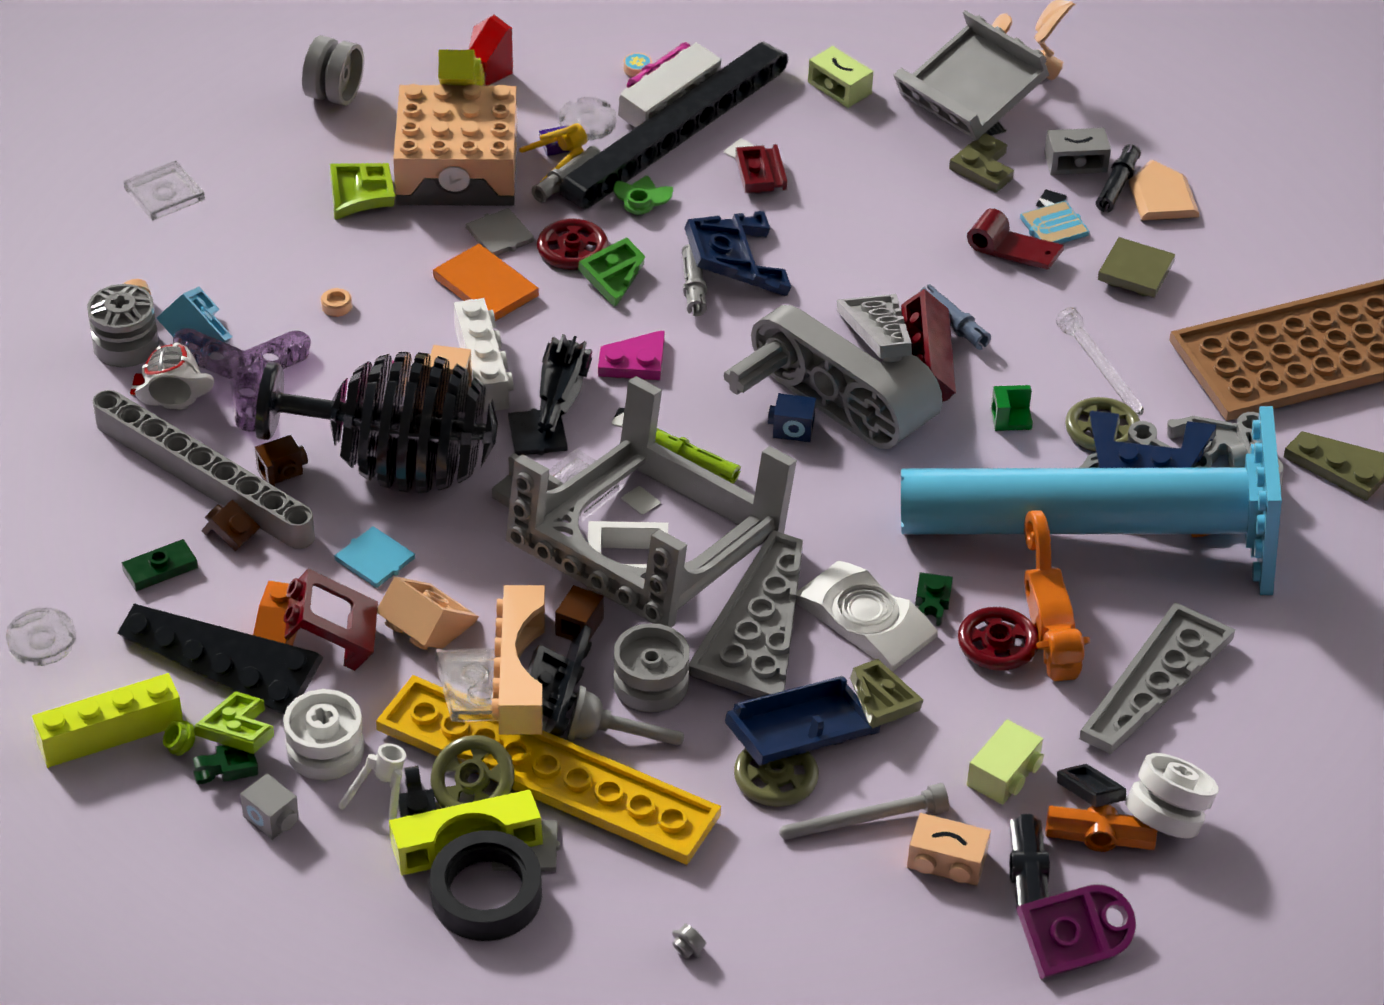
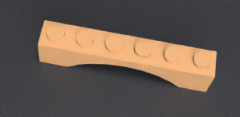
(515, 692)

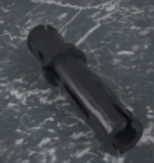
(1121, 171)

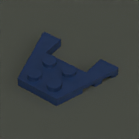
(724, 250)
(1132, 455)

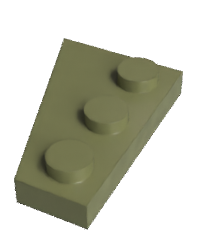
(1341, 463)

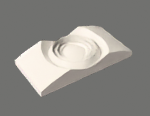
(867, 614)

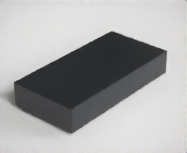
(1091, 785)

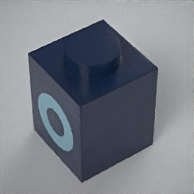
(793, 417)

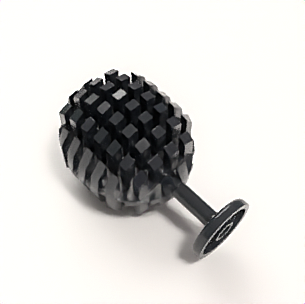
(395, 419)

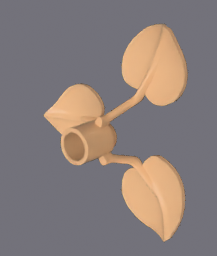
(1045, 25)

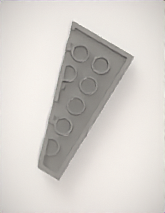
(753, 632)

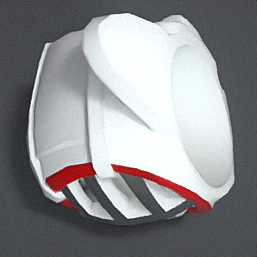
(172, 378)

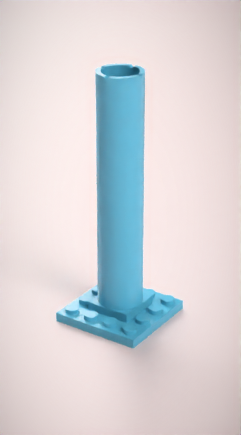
(1110, 500)

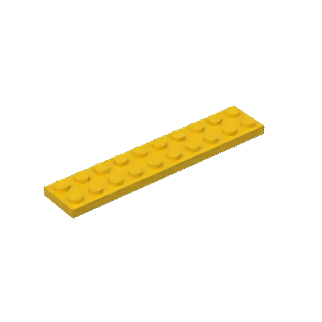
(563, 775)

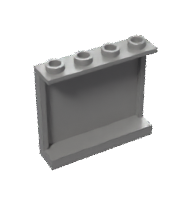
(974, 77)

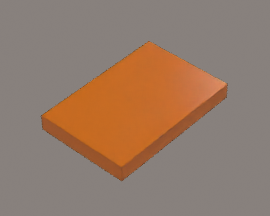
(483, 275)

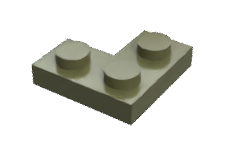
(980, 163)

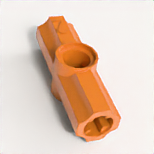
(1099, 828)

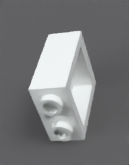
(622, 535)

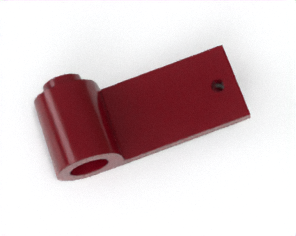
(993, 237)

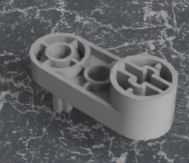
(866, 396)

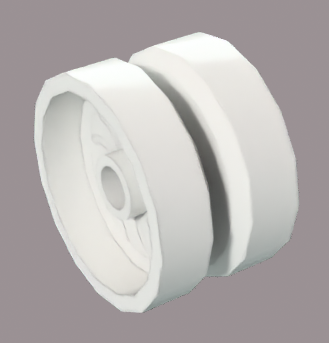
(324, 734)
(1171, 795)

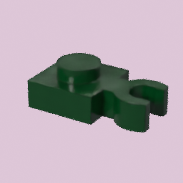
(933, 595)

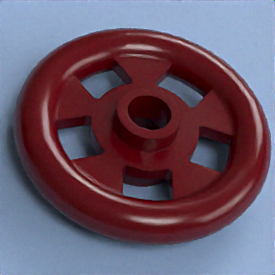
(570, 243)
(998, 638)

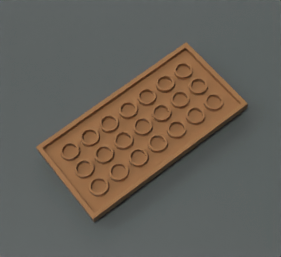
(1288, 350)

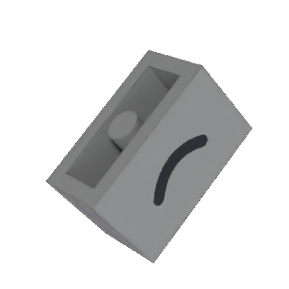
(1077, 151)

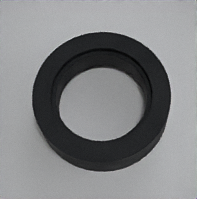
(491, 923)

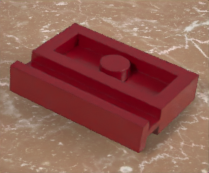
(760, 168)

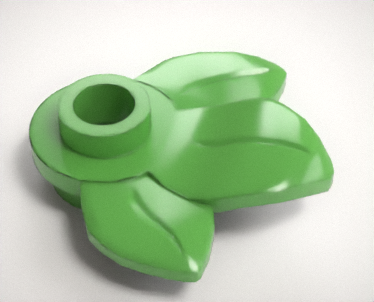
(642, 195)

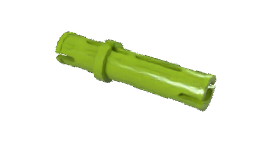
(701, 457)

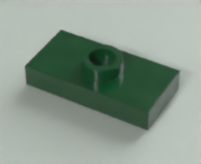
(159, 565)

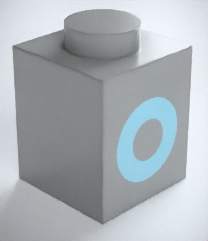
(270, 806)

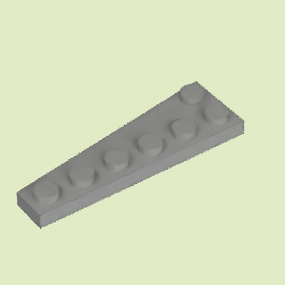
(879, 324)
(1164, 664)

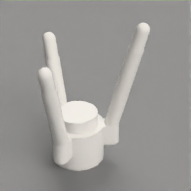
(387, 768)

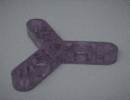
(236, 358)

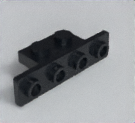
(558, 679)

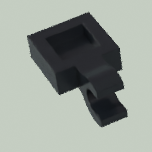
(415, 799)

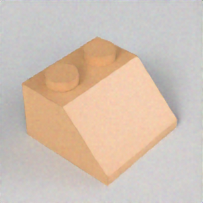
(424, 613)

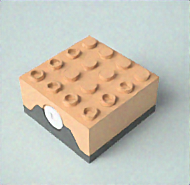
(456, 145)

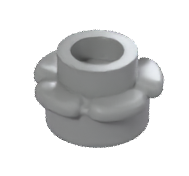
(688, 941)

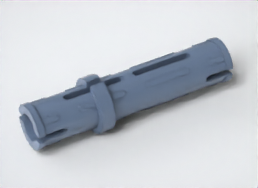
(963, 323)

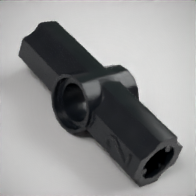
(1028, 861)

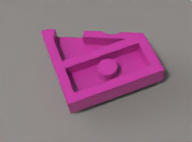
(633, 357)

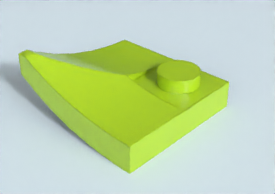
(360, 187)

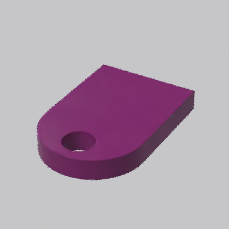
(1073, 928)

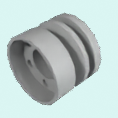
(122, 325)

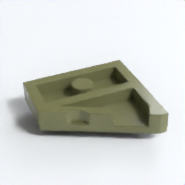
(883, 693)

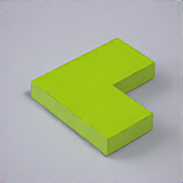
(234, 723)

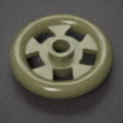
(1077, 428)
(448, 762)
(771, 794)

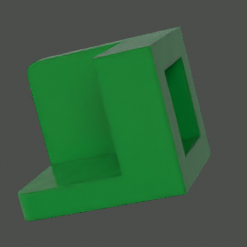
(1011, 407)

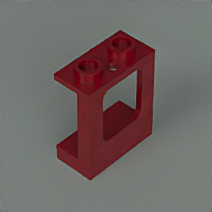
(361, 625)

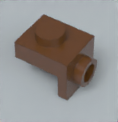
(231, 524)

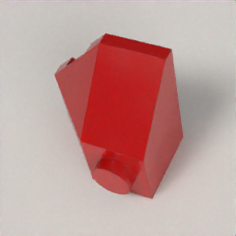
(494, 46)

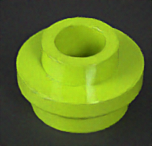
(179, 737)

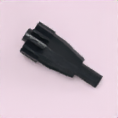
(561, 379)

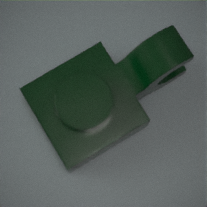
(228, 762)

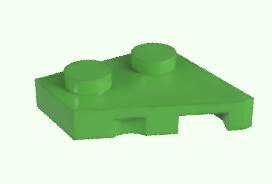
(613, 269)

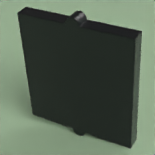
(529, 440)

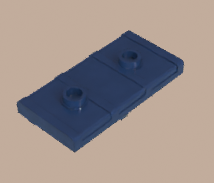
(799, 720)

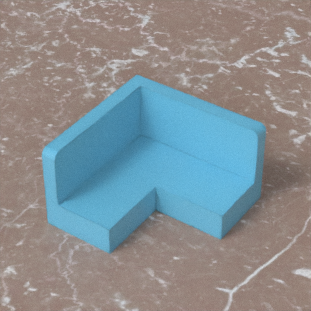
(195, 312)

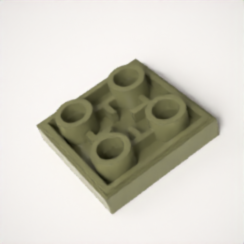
(1136, 267)

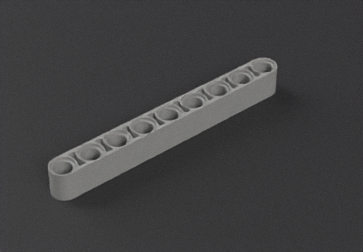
(203, 468)

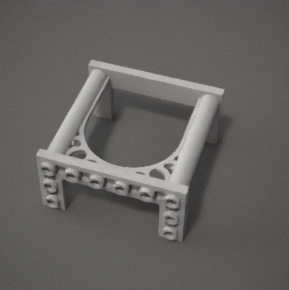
(669, 582)

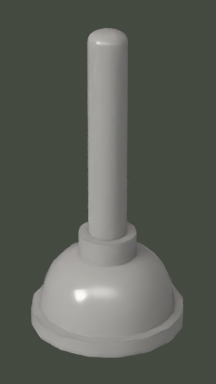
(590, 716)

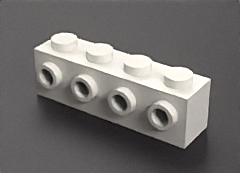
(667, 84)
(475, 332)

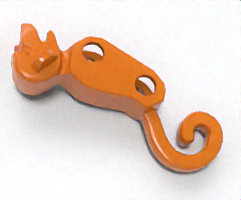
(1051, 606)

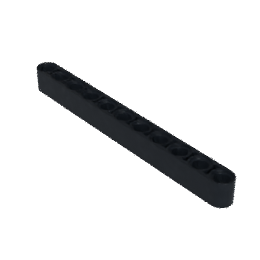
(673, 125)

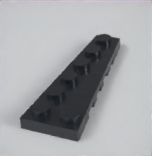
(224, 655)

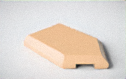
(1162, 193)

